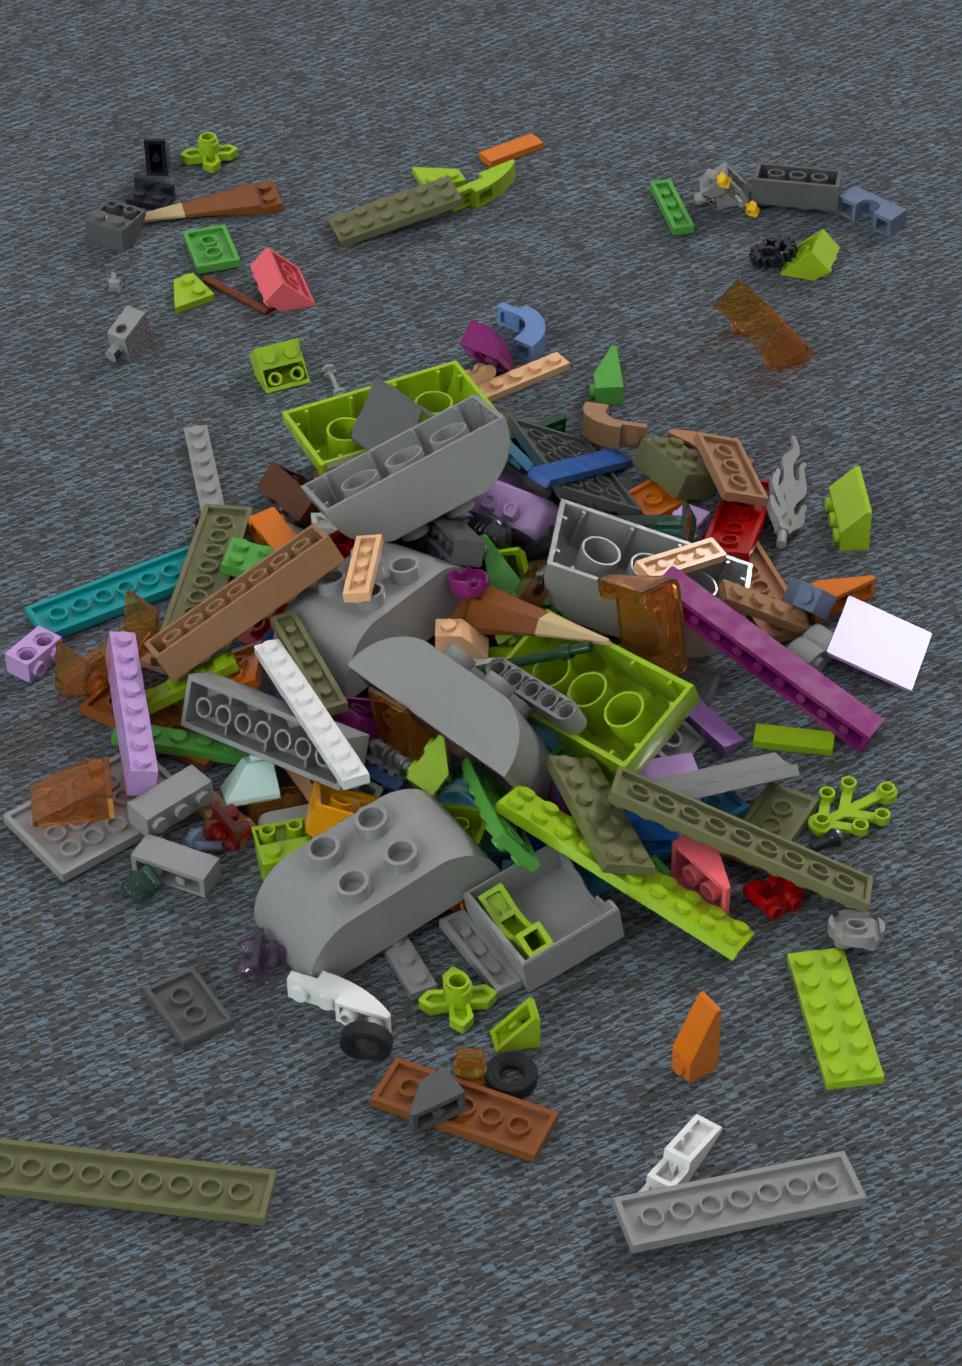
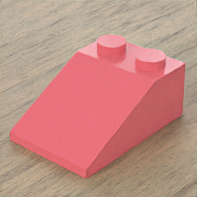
(700, 870)

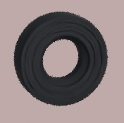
(366, 1031)
(516, 1061)

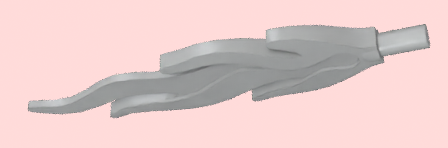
(786, 495)

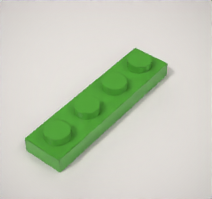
(672, 207)

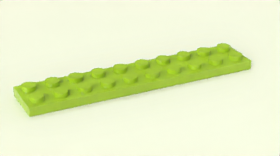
(656, 892)

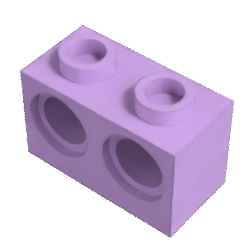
(32, 654)

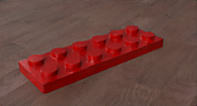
(738, 526)

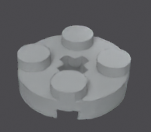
(856, 930)

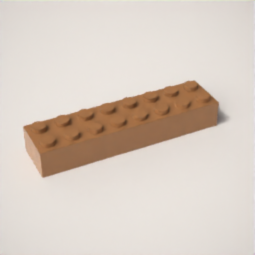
(244, 602)

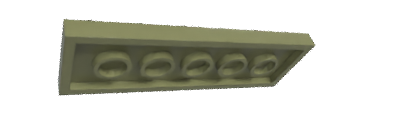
(395, 211)
(600, 822)

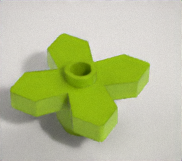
(209, 153)
(458, 999)

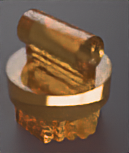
(470, 1065)

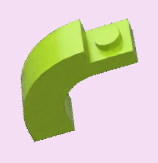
(522, 934)

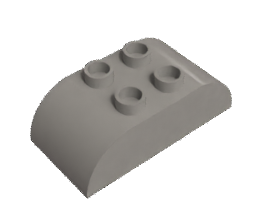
(416, 474)
(598, 544)
(405, 601)
(464, 705)
(369, 882)

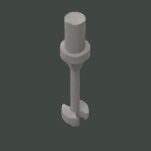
(330, 373)

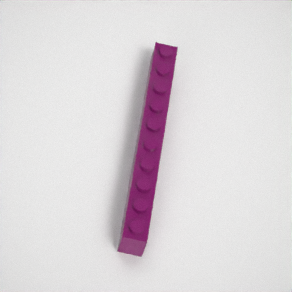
(775, 665)

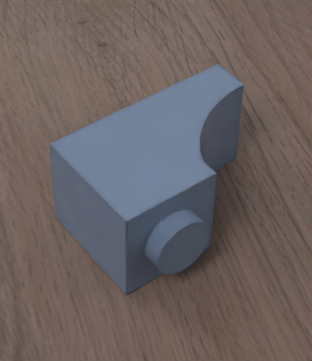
(809, 598)

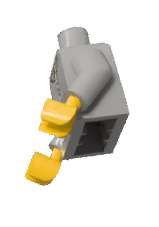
(724, 189)

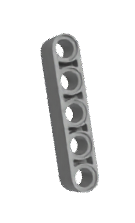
(541, 697)

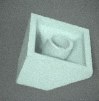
(250, 782)

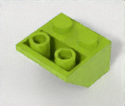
(279, 366)
(433, 769)
(276, 841)

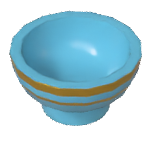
(457, 794)

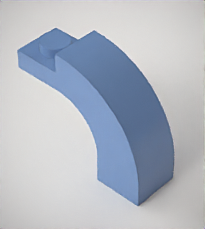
(530, 324)

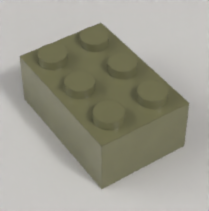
(675, 468)

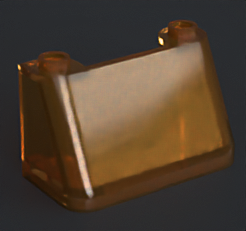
(649, 618)

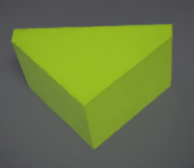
(518, 1030)

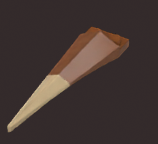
(239, 200)
(507, 615)

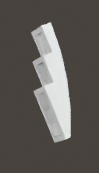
(683, 1154)

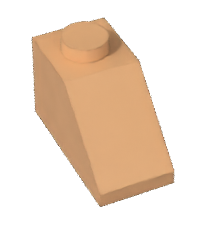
(463, 636)

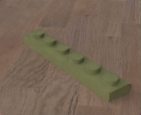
(309, 661)

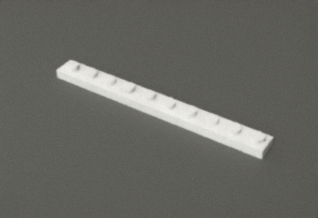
(312, 715)

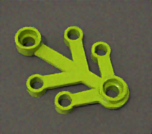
(823, 821)

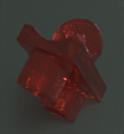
(223, 826)

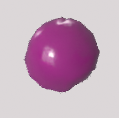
(468, 584)

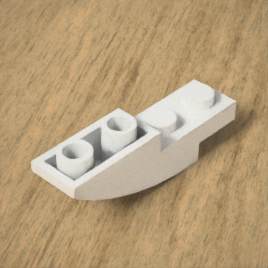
(340, 995)

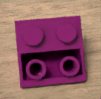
(486, 347)

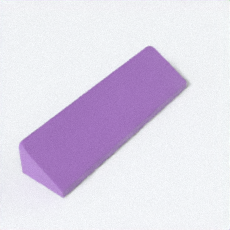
(714, 729)

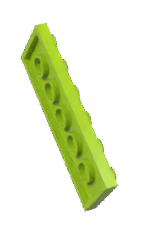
(835, 1019)

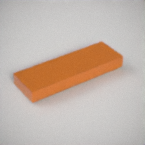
(511, 150)

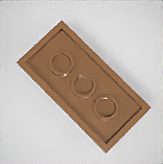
(730, 469)

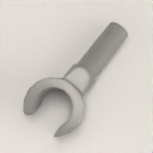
(114, 284)

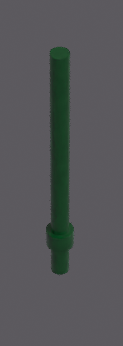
(564, 652)

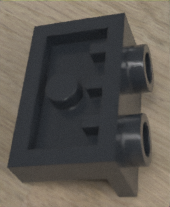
(151, 193)

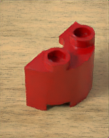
(774, 896)

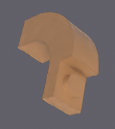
(608, 431)

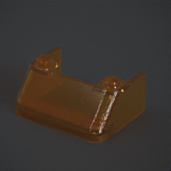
(764, 327)
(89, 674)

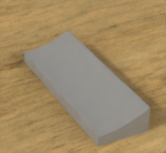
(730, 776)

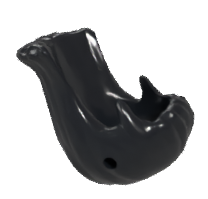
(494, 528)

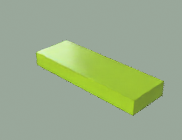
(793, 739)

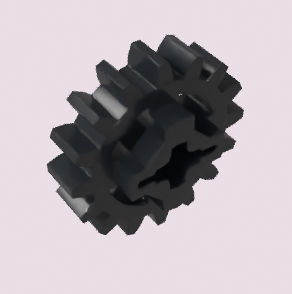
(773, 252)

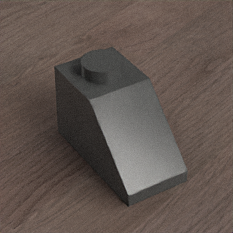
(436, 1101)

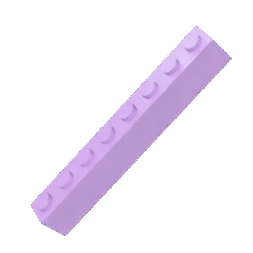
(131, 713)

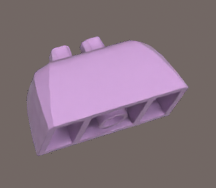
(524, 512)

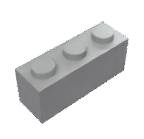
(170, 801)
(178, 865)

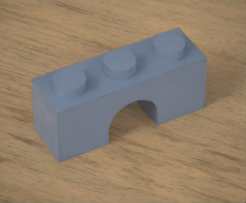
(859, 203)

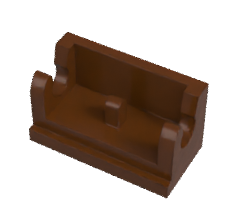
(529, 588)

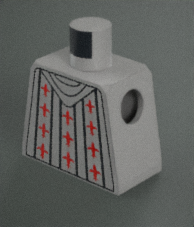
(129, 335)

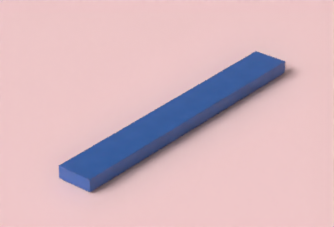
(579, 467)

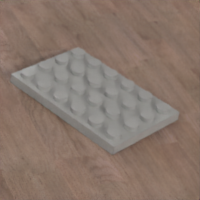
(81, 845)

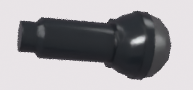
(833, 837)

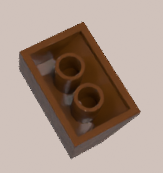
(285, 489)

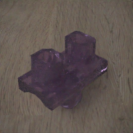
(263, 957)

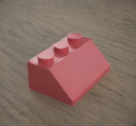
(280, 282)

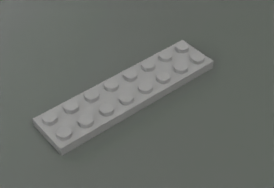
(738, 1201)

